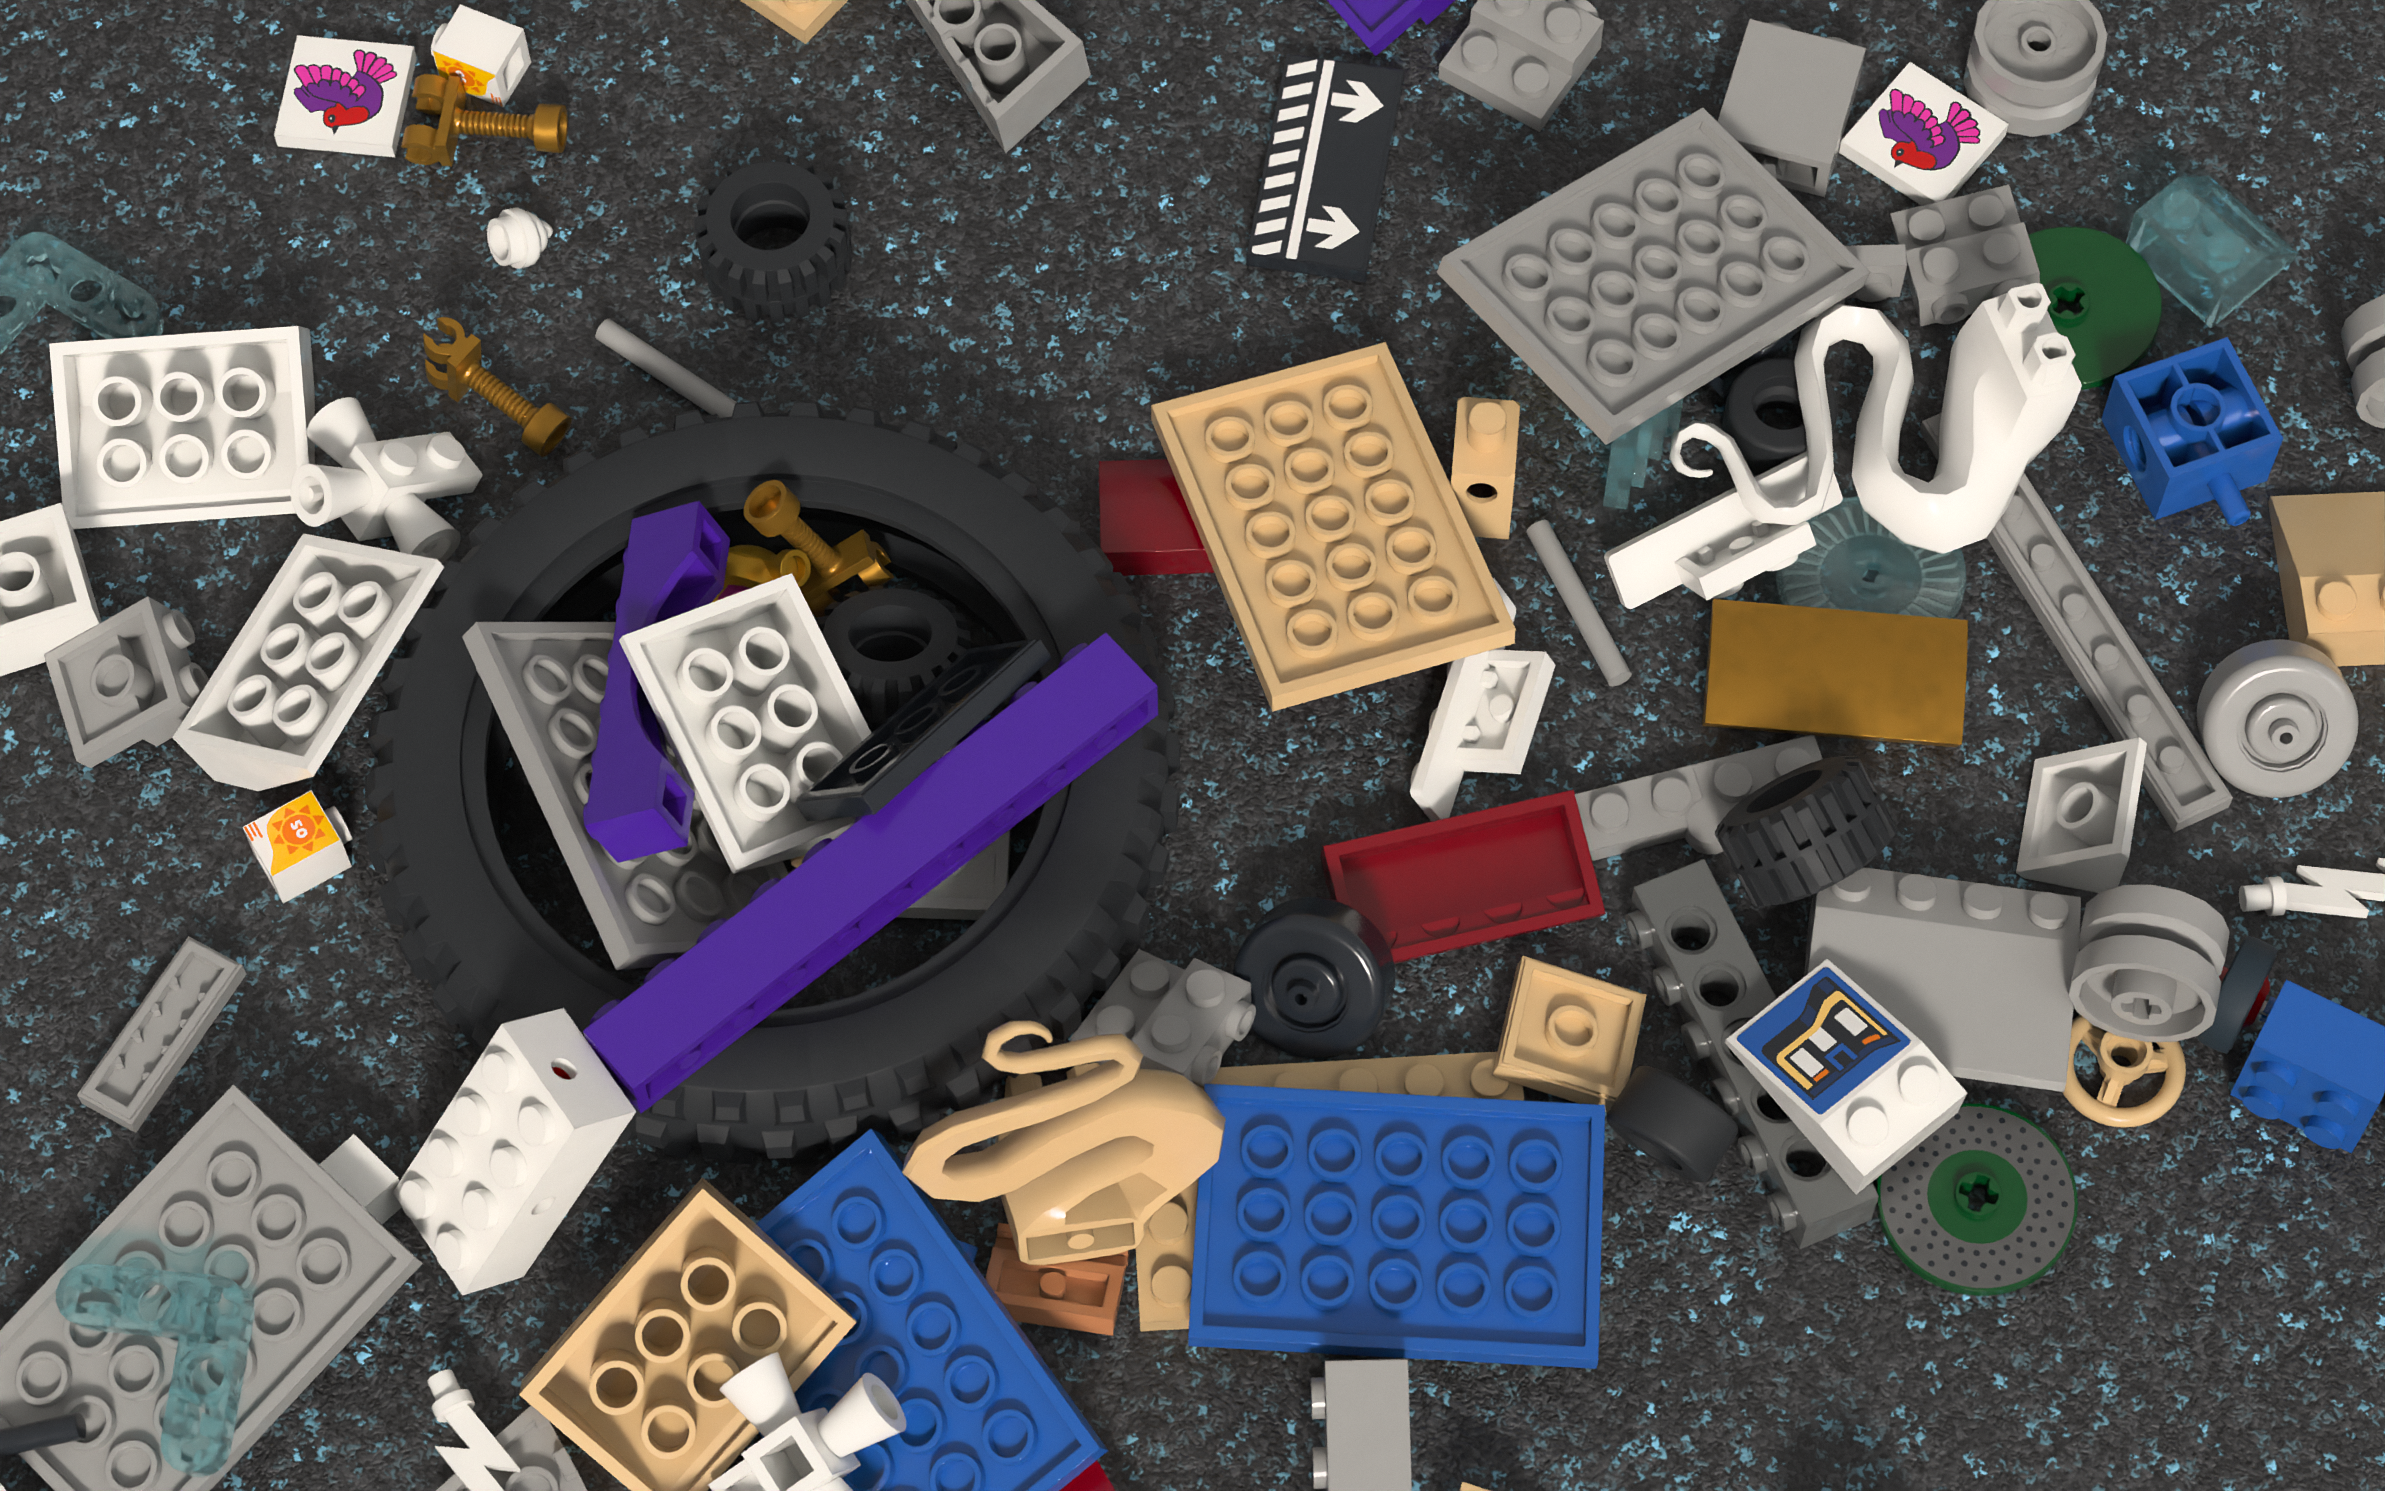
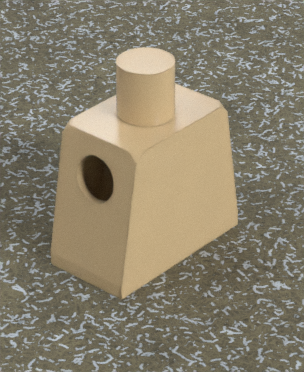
(1486, 454)

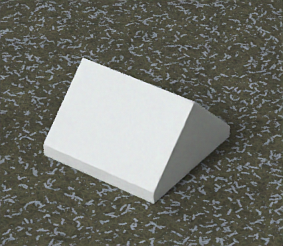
(2082, 816)

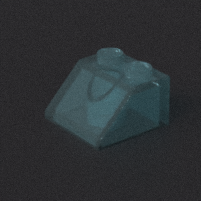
(2206, 246)

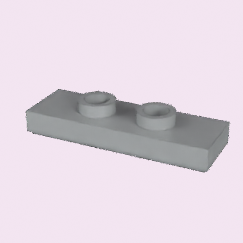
(162, 1034)

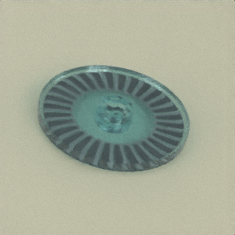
(1851, 544)

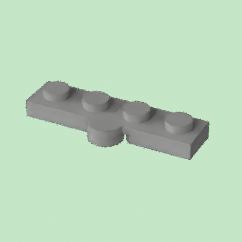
(1684, 800)

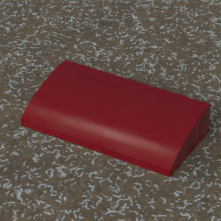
(1147, 520)
(1469, 876)

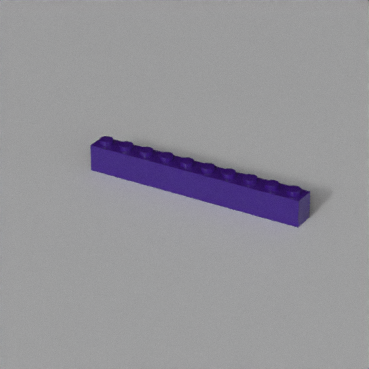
(870, 872)

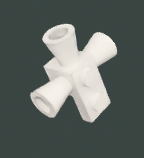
(382, 482)
(807, 1448)

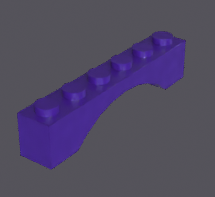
(635, 792)

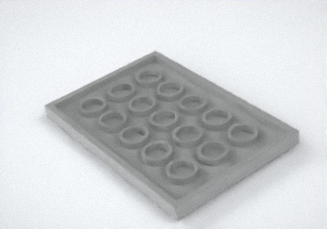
(1653, 274)
(548, 698)
(222, 1203)

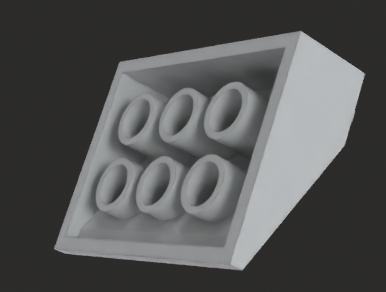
(1960, 966)

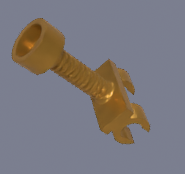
(447, 98)
(542, 426)
(776, 511)

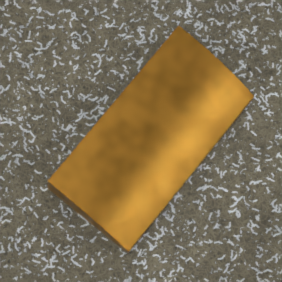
(1836, 673)

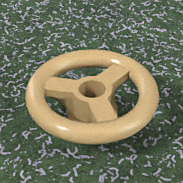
(2143, 1061)

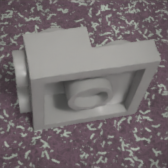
(1524, 55)
(1963, 253)
(126, 680)
(1174, 1014)

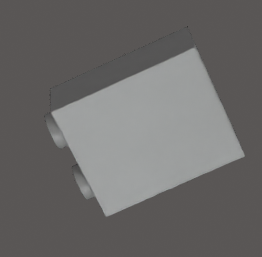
(1792, 101)

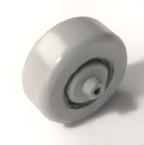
(2277, 718)

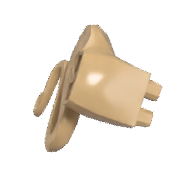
(1073, 1158)

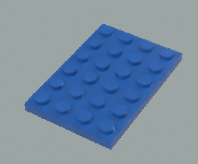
(1401, 1227)
(930, 1328)

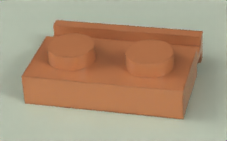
(1060, 1295)

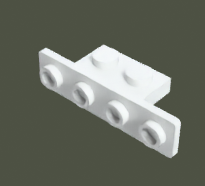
(1717, 542)
(1481, 721)

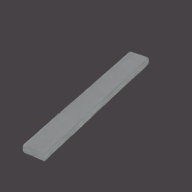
(2101, 654)

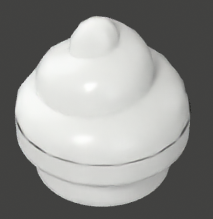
(517, 238)

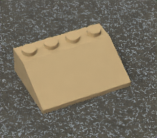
(2333, 572)
(677, 1322)

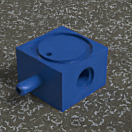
(2193, 431)

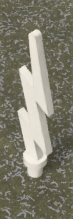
(2327, 893)
(484, 1451)

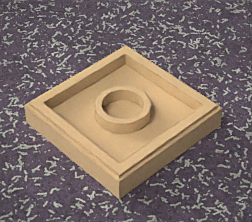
(1568, 1034)

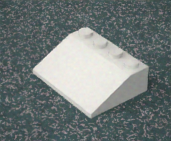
(182, 425)
(304, 661)
(750, 715)

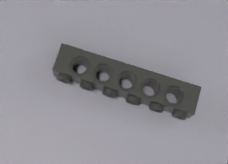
(1694, 906)

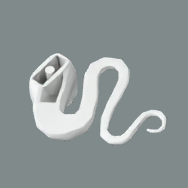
(2001, 407)

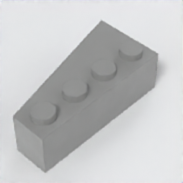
(1007, 58)
(1363, 1426)

